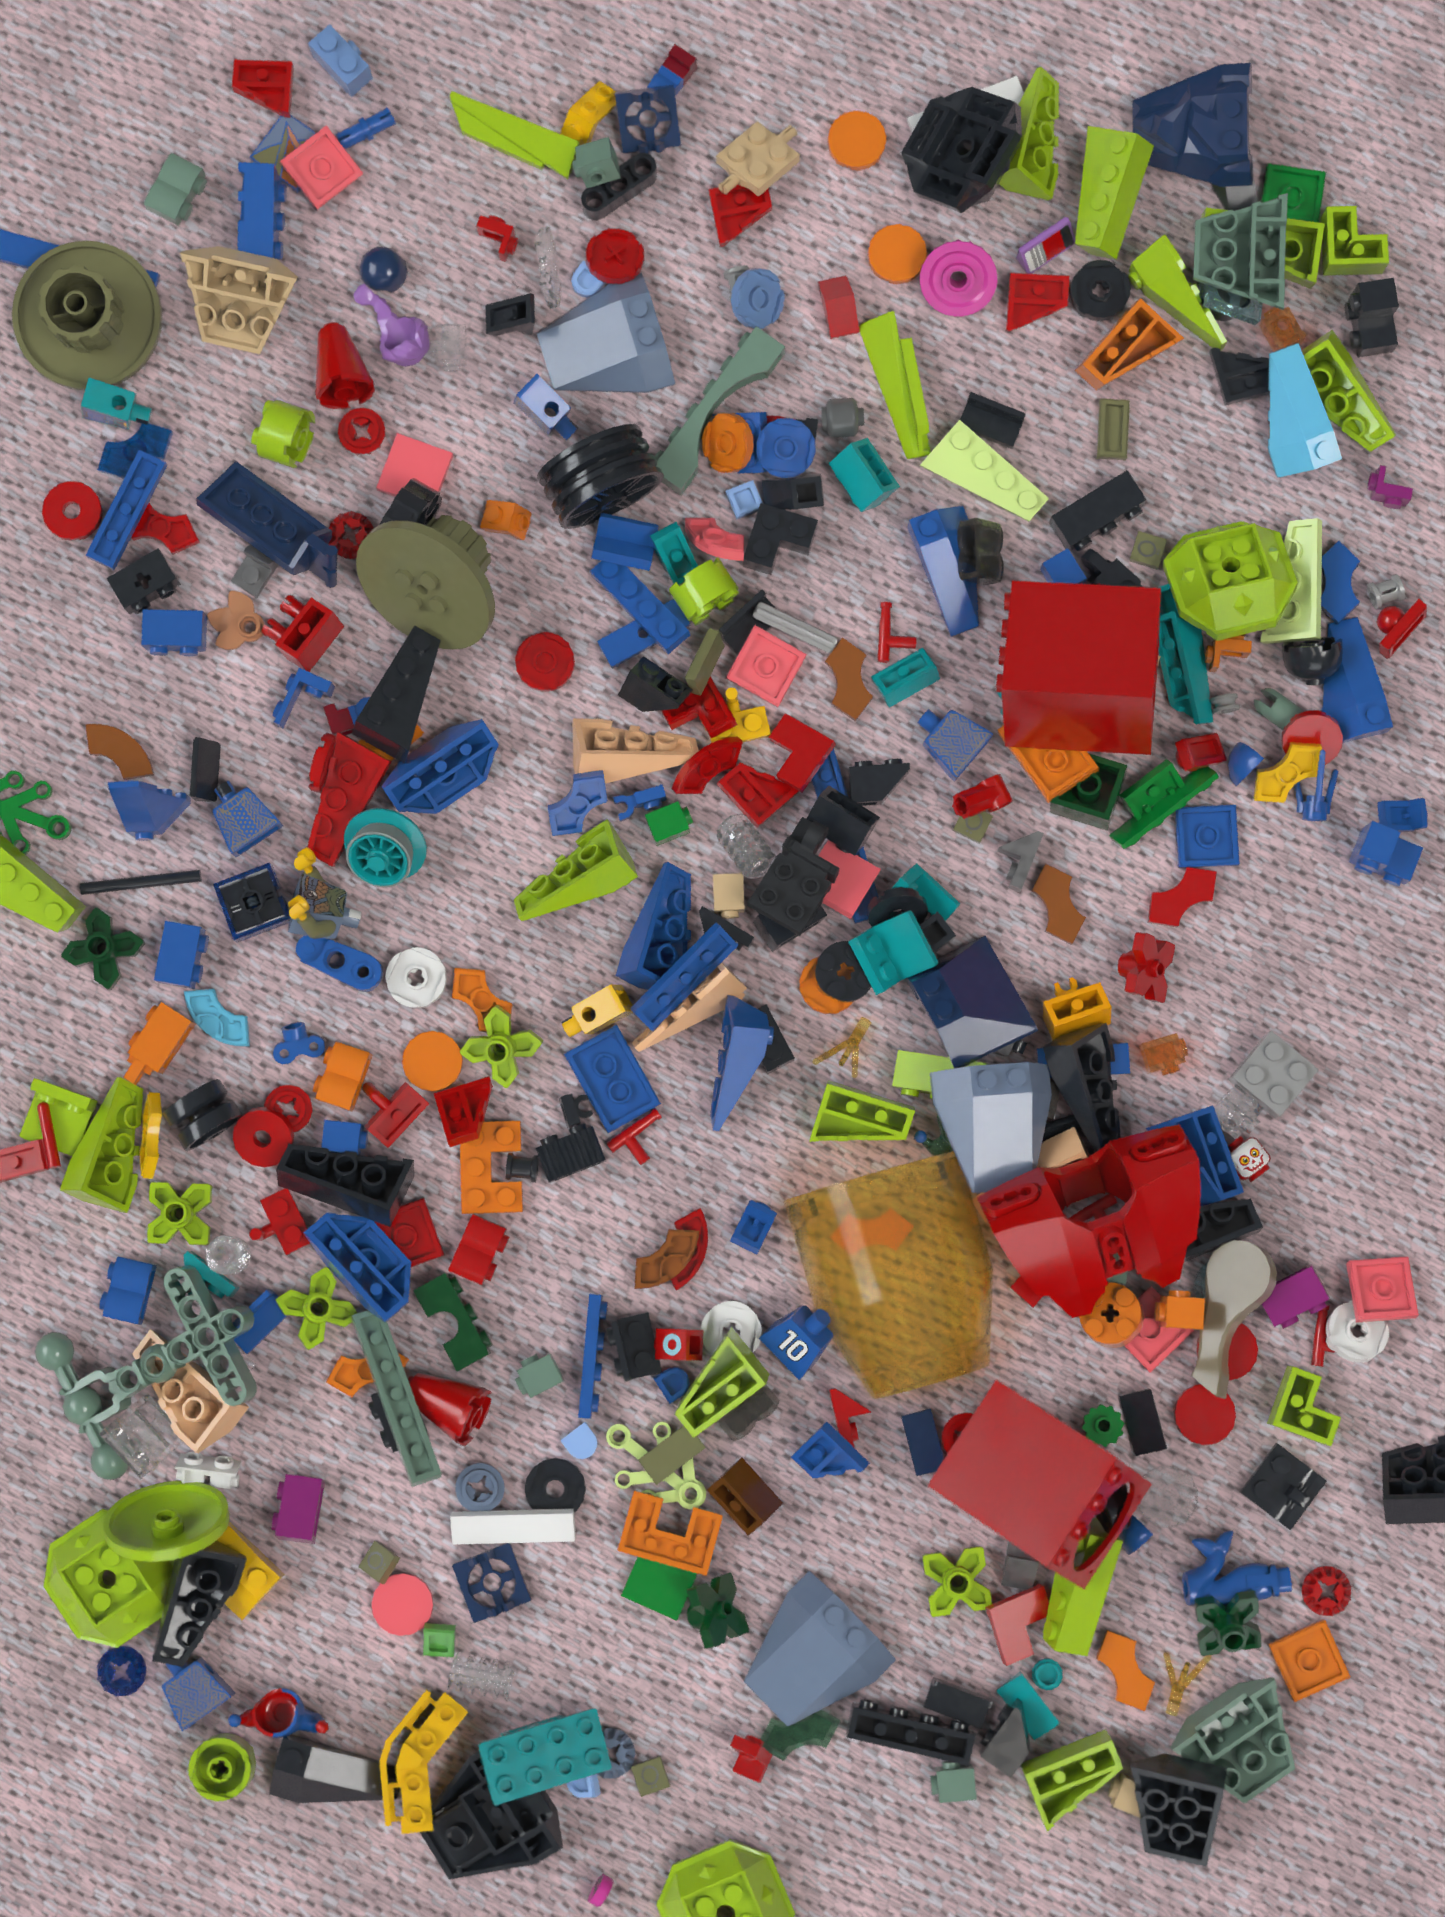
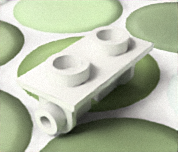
(221, 1469)

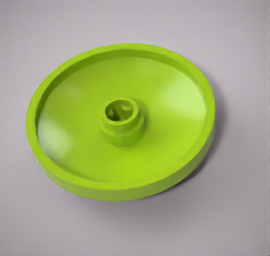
(166, 1521)

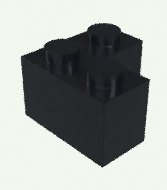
(1372, 319)
(777, 529)

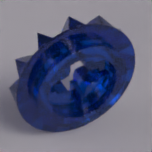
(136, 1671)

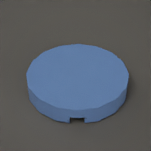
(757, 298)

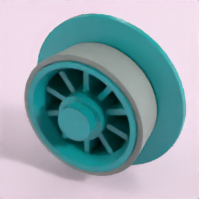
(383, 847)

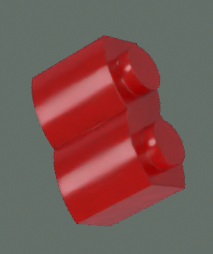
(478, 1249)

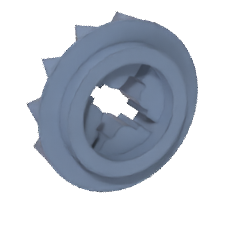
(466, 1493)
(625, 1752)

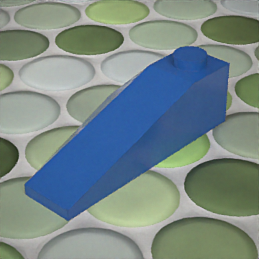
(145, 808)

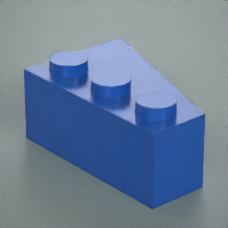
(1217, 1169)

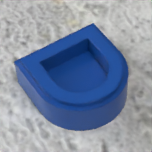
(673, 1383)

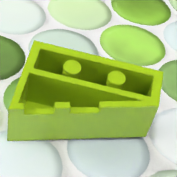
(914, 1071)
(859, 1115)
(723, 1384)
(1070, 1774)

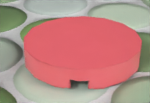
(402, 1604)

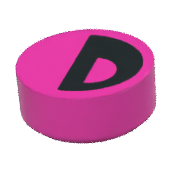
(600, 1890)

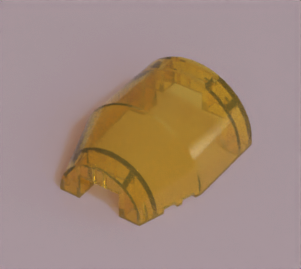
(899, 1273)

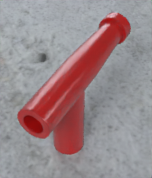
(885, 639)
(628, 1136)
(1095, 1209)
(1319, 1343)

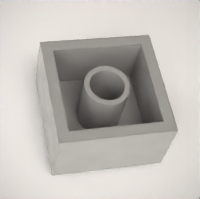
(1273, 1074)

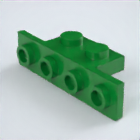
(1157, 797)

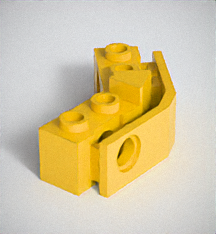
(413, 1761)

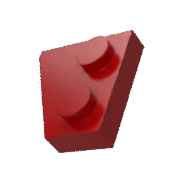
(265, 83)
(464, 1110)

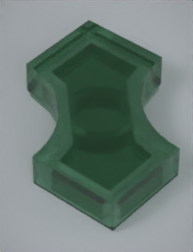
(812, 1730)

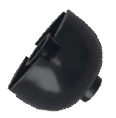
(1313, 659)

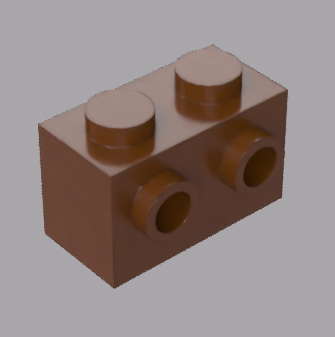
(746, 1495)

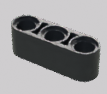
(612, 199)

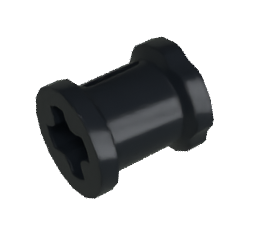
(522, 1167)

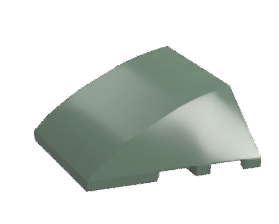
(1244, 251)
(1242, 1733)

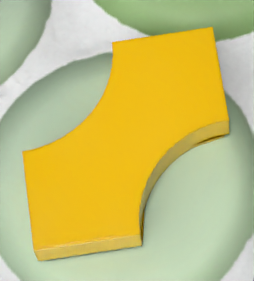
(1276, 781)
(150, 1135)

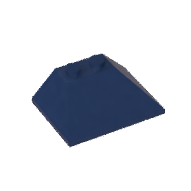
(972, 1003)

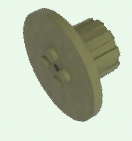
(87, 314)
(429, 578)

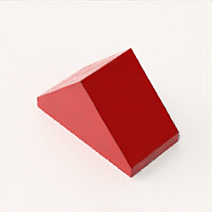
(839, 306)

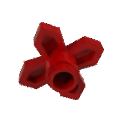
(1146, 967)

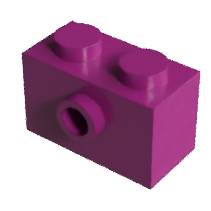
(1294, 1296)
(299, 1508)

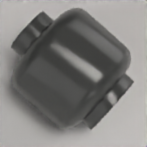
(842, 417)

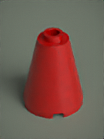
(340, 369)
(451, 1405)

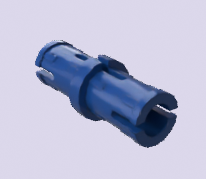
(366, 128)

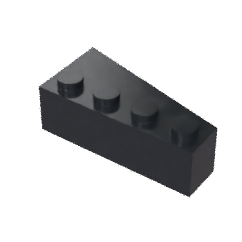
(347, 1181)

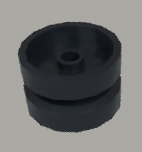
(202, 1114)

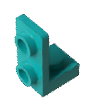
(936, 896)

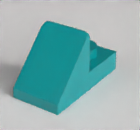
(674, 552)
(219, 1284)

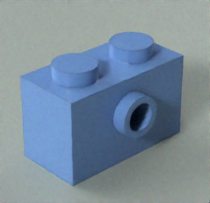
(340, 60)

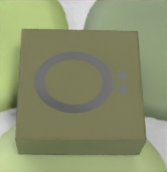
(1148, 550)
(974, 826)
(379, 1562)
(650, 1776)

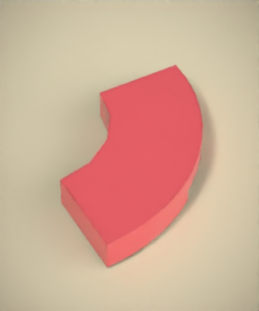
(714, 540)

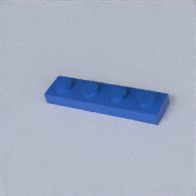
(126, 510)
(641, 604)
(684, 977)
(591, 1369)

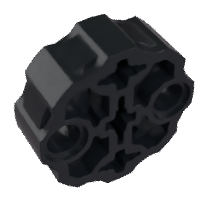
(414, 504)

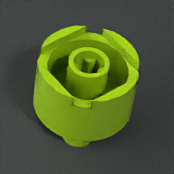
(283, 433)
(704, 590)
(207, 1776)

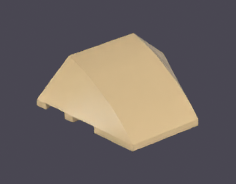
(236, 295)

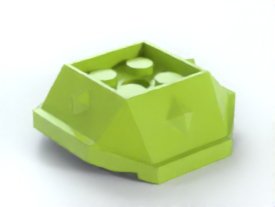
(1235, 601)
(89, 1605)
(725, 1876)

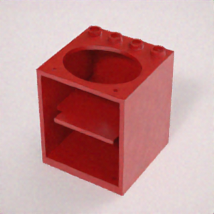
(1079, 666)
(1035, 1481)

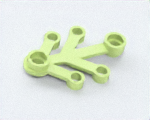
(680, 1485)

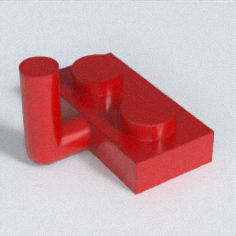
(394, 1113)
(284, 1220)

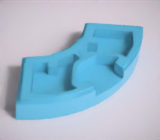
(215, 1019)

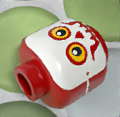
(1249, 1158)

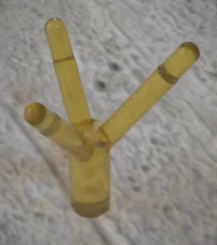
(852, 1045)
(1183, 1681)

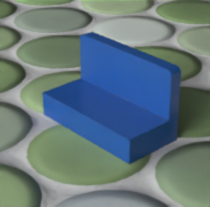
(624, 541)
(266, 1318)

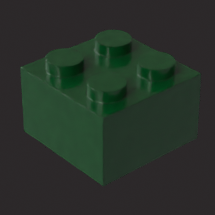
(1095, 797)

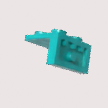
(893, 951)

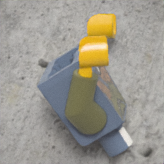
(316, 905)

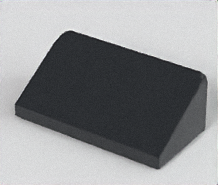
(204, 769)
(1143, 1422)

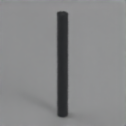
(140, 882)

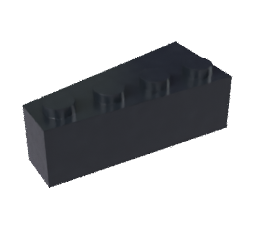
(395, 704)
(1222, 1224)

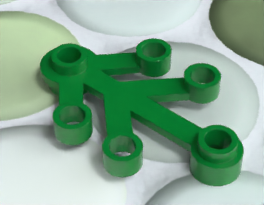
(11, 810)

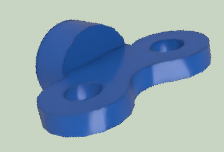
(297, 1043)

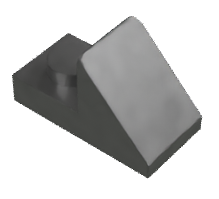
(254, 571)
(1024, 851)
(1018, 1568)

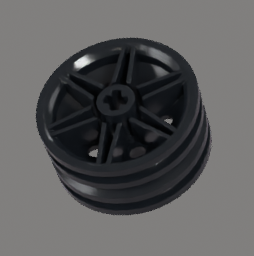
(600, 475)

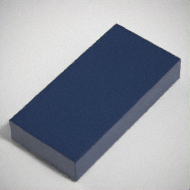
(923, 1441)

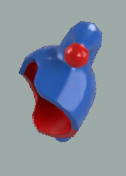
(280, 1715)

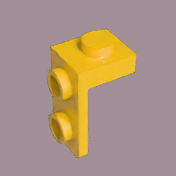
(588, 112)

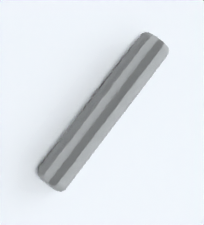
(794, 627)

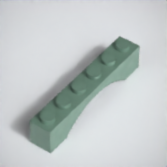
(752, 362)

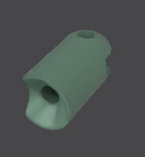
(1281, 710)

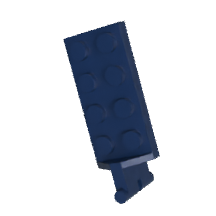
(271, 523)

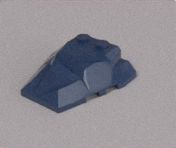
(1201, 126)

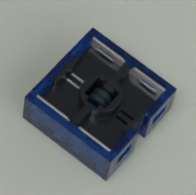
(252, 902)

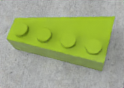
(1109, 188)
(1301, 249)
(34, 892)
(1076, 1611)

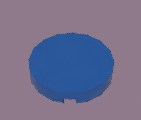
(785, 448)

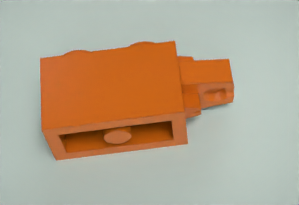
(157, 1042)

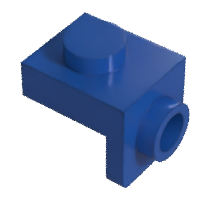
(1403, 815)
(753, 1226)

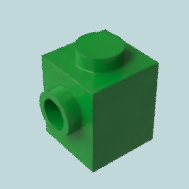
(669, 823)

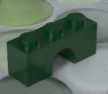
(469, 1343)

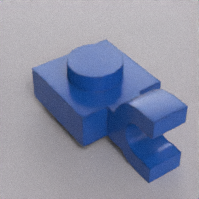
(647, 798)

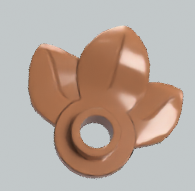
(232, 621)

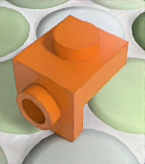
(506, 519)
(1231, 647)

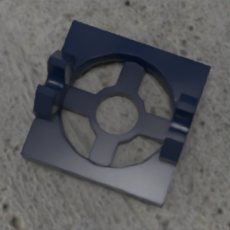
(669, 139)
(519, 1596)

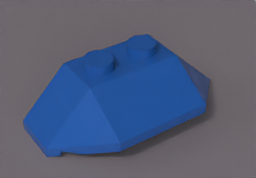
(442, 769)
(363, 1261)

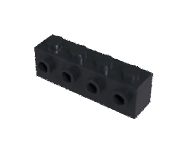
(910, 1733)

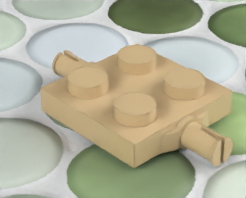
(757, 158)

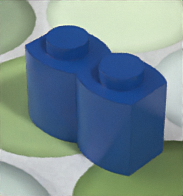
(128, 1290)

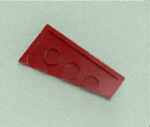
(347, 791)

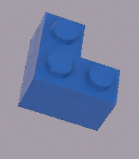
(1385, 853)

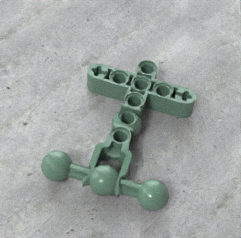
(84, 1404)

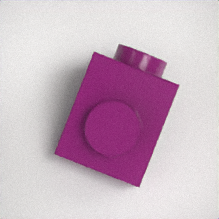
(1392, 495)

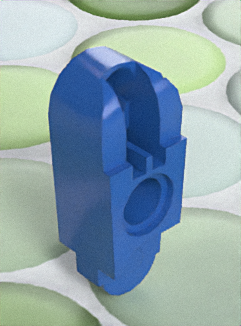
(319, 951)

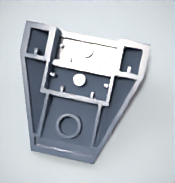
(608, 343)
(993, 1118)
(814, 1653)

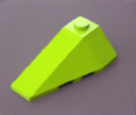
(1033, 166)
(1162, 280)
(1346, 393)
(591, 871)
(104, 1158)

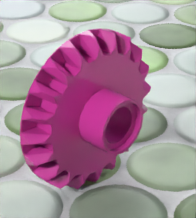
(962, 296)

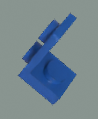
(314, 686)

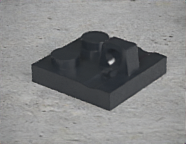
(1283, 1486)

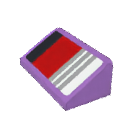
(1046, 246)

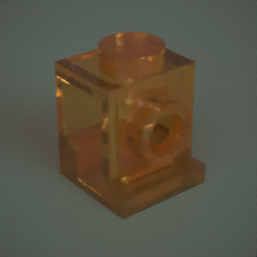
(1277, 337)

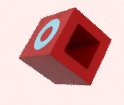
(679, 1344)

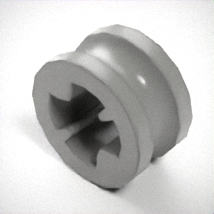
(1225, 703)

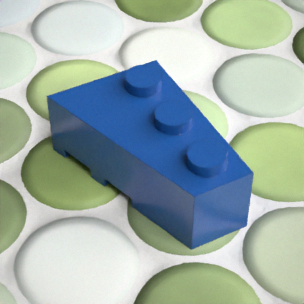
(261, 210)

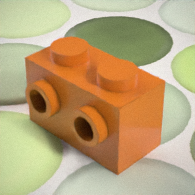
(1180, 1311)

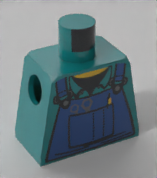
(100, 404)

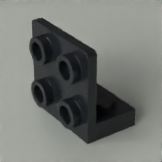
(634, 1347)

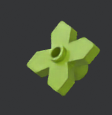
(515, 1044)
(167, 1224)
(333, 1311)
(970, 1591)

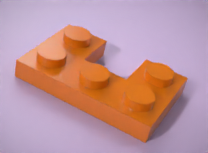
(478, 1191)
(687, 1552)

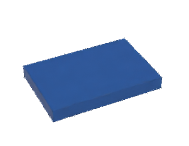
(612, 1079)

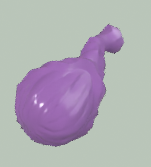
(402, 338)

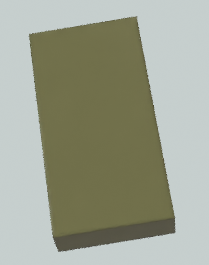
(1113, 429)
(704, 661)
(671, 1454)

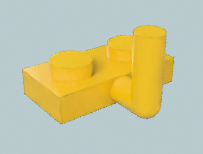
(751, 723)

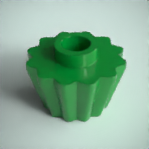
(1091, 1425)

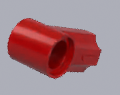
(985, 796)

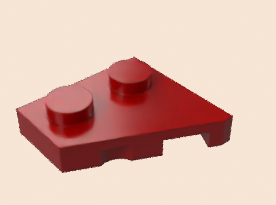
(737, 211)
(1034, 297)
(755, 793)

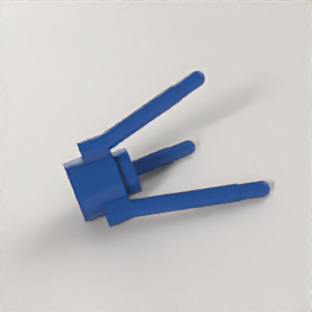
(1317, 806)

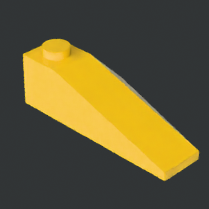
(257, 1577)

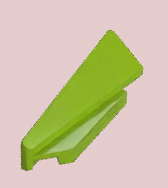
(514, 135)
(899, 381)

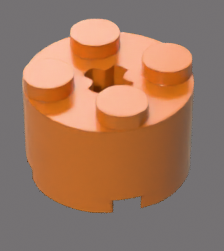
(1124, 1327)

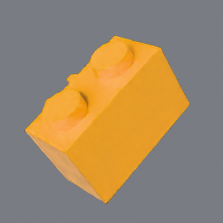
(1076, 1008)

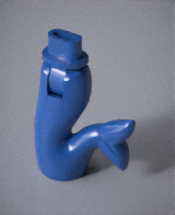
(1261, 1578)

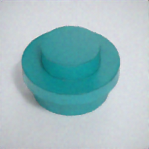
(1047, 1674)

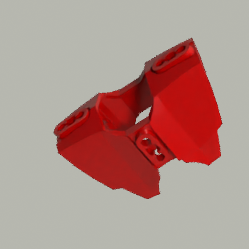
(1072, 1258)

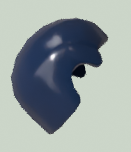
(383, 269)

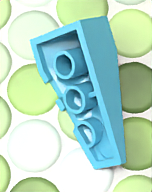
(1298, 421)

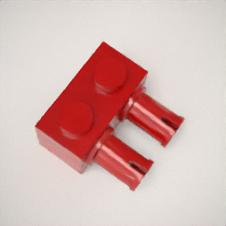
(307, 635)

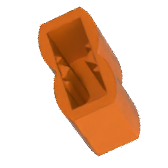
(343, 1076)

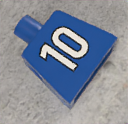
(799, 1339)

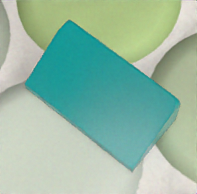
(906, 677)
(1037, 1714)

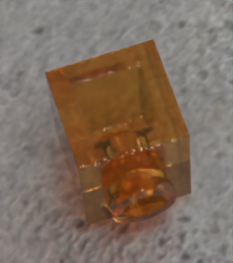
(1164, 1054)

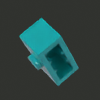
(864, 474)

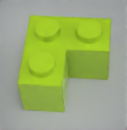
(1345, 250)
(1294, 1408)

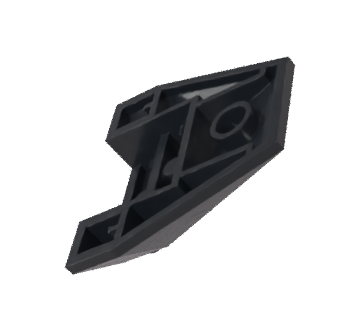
(482, 1837)

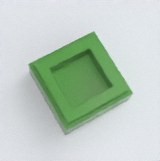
(439, 1640)

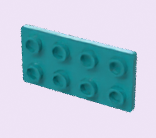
(544, 1755)

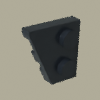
(1240, 375)

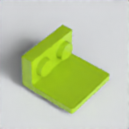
(68, 1111)

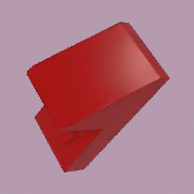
(843, 1409)

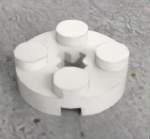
(410, 961)
(726, 1313)
(1348, 1346)

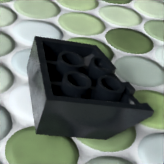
(1414, 1484)
(1178, 1806)

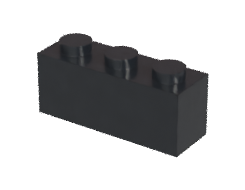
(1098, 512)

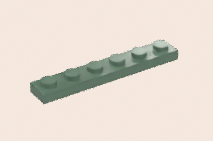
(396, 1398)

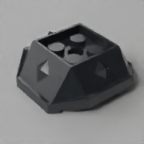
(963, 147)

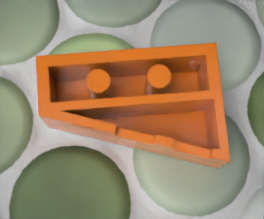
(1128, 344)

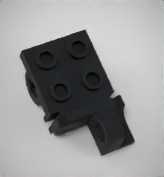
(796, 879)

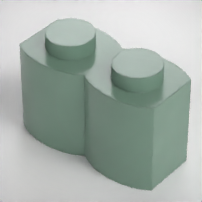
(175, 189)

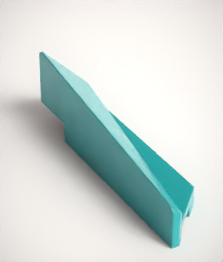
(1183, 662)

